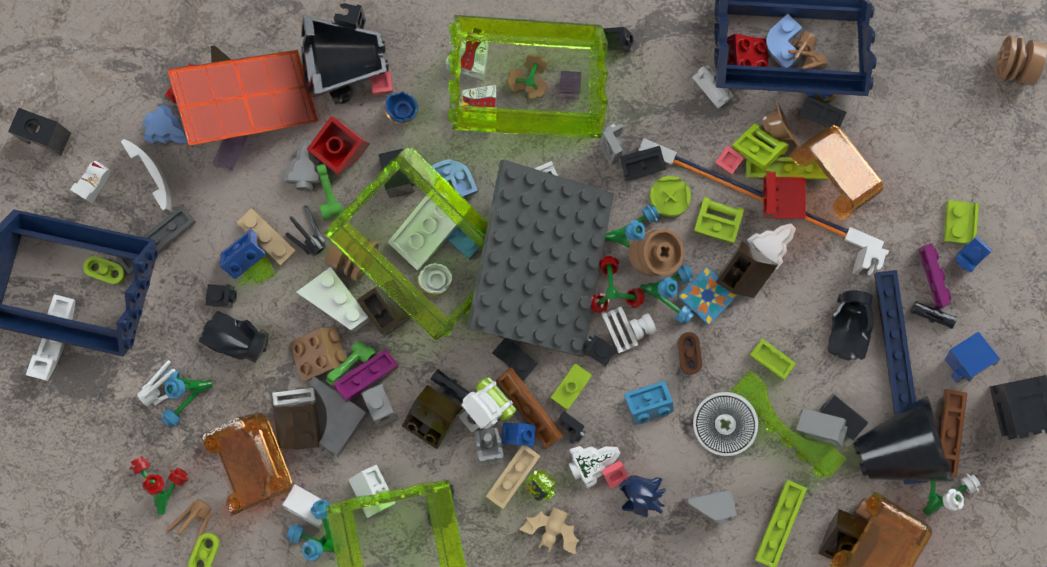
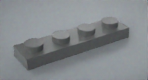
(164, 233)

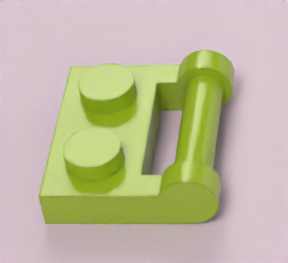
(757, 151)
(715, 226)

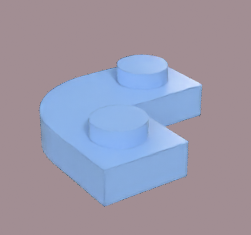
(778, 41)
(458, 174)

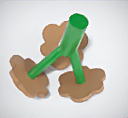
(535, 87)

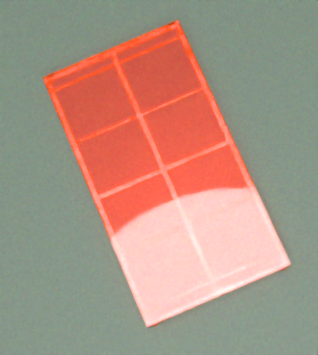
(242, 96)

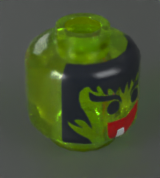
(541, 485)

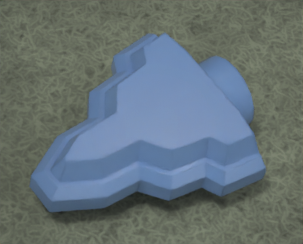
(163, 127)

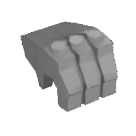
(489, 446)

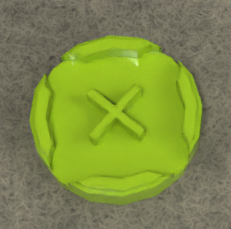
(670, 196)

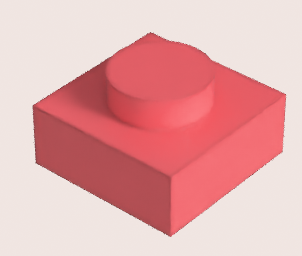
(382, 84)
(729, 160)
(614, 474)

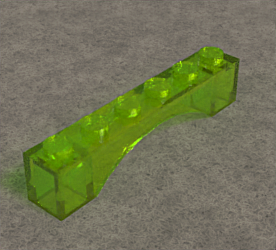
(820, 456)

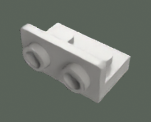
(611, 142)

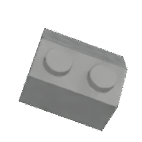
(714, 505)

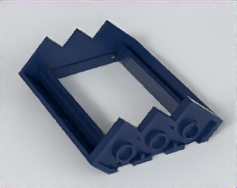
(791, 78)
(85, 237)

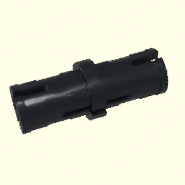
(933, 314)
(449, 385)

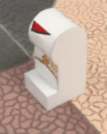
(92, 181)

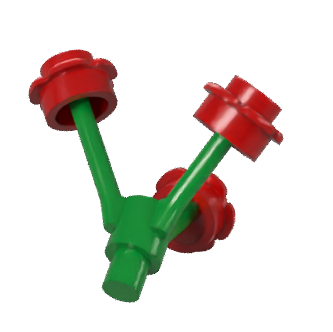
(601, 302)
(154, 483)

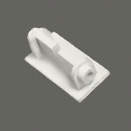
(705, 80)

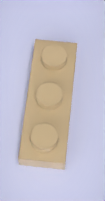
(267, 237)
(513, 476)

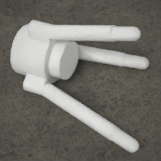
(150, 392)

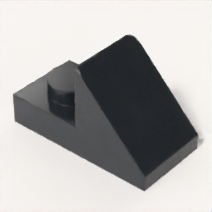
(514, 357)

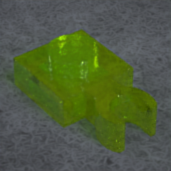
(259, 271)

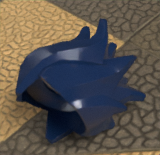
(642, 495)

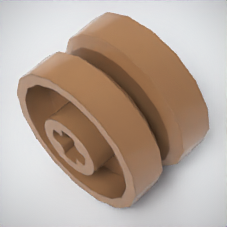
(657, 253)

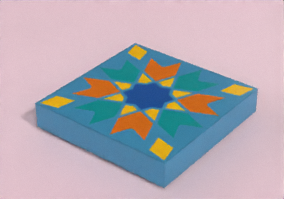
(706, 296)

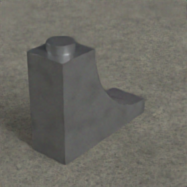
(342, 419)

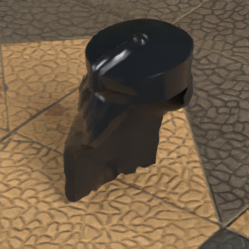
(851, 325)
(234, 337)

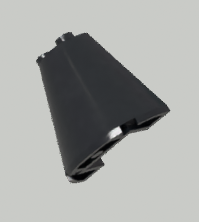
(339, 55)
(905, 447)

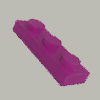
(935, 275)
(365, 375)

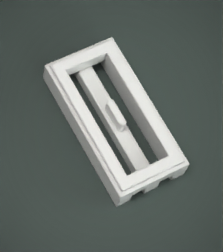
(613, 313)
(295, 392)

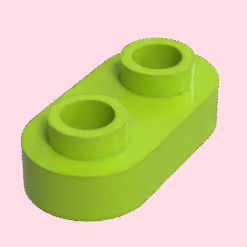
(105, 270)
(204, 553)

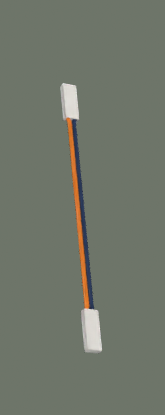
(853, 236)

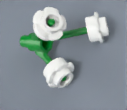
(953, 499)

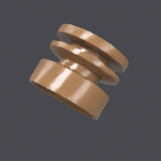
(1021, 60)
(337, 259)

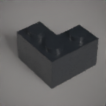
(398, 183)

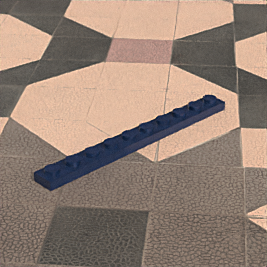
(895, 343)

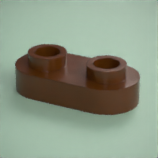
(689, 353)

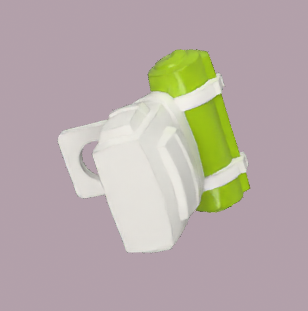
(486, 406)

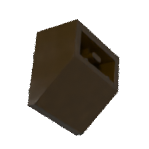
(746, 271)
(383, 310)
(431, 416)

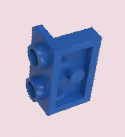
(241, 255)

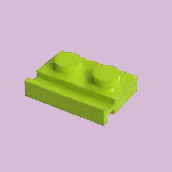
(960, 222)

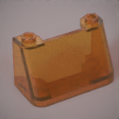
(844, 168)
(250, 461)
(889, 538)

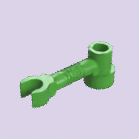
(331, 208)
(360, 352)

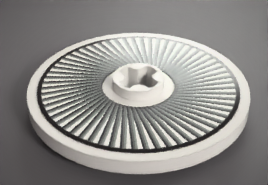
(729, 407)

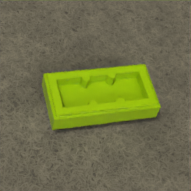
(772, 359)
(571, 386)

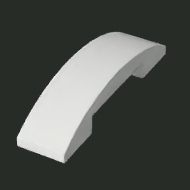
(163, 194)
(49, 351)

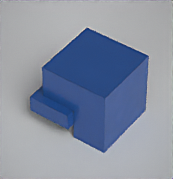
(971, 357)

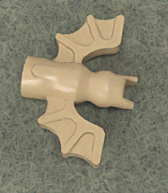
(553, 525)

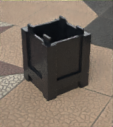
(1021, 406)

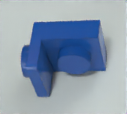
(972, 254)
(518, 434)

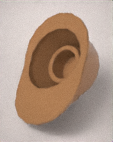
(778, 127)

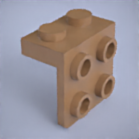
(317, 352)

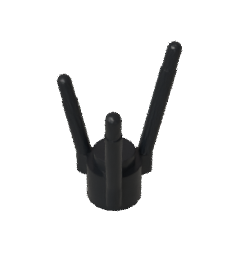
(314, 244)

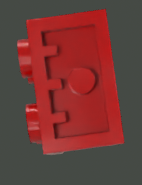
(747, 51)
(784, 197)

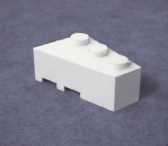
(335, 299)

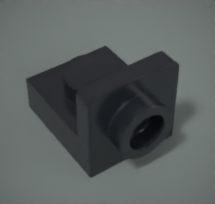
(619, 38)
(341, 95)
(221, 295)
(599, 349)
(571, 423)

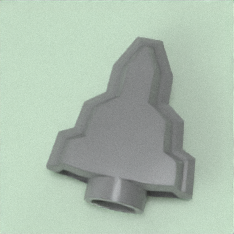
(303, 169)

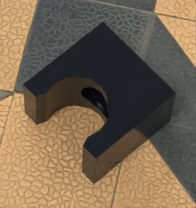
(50, 134)

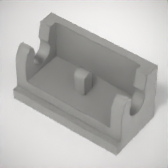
(822, 427)

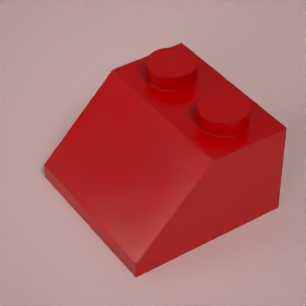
(337, 145)

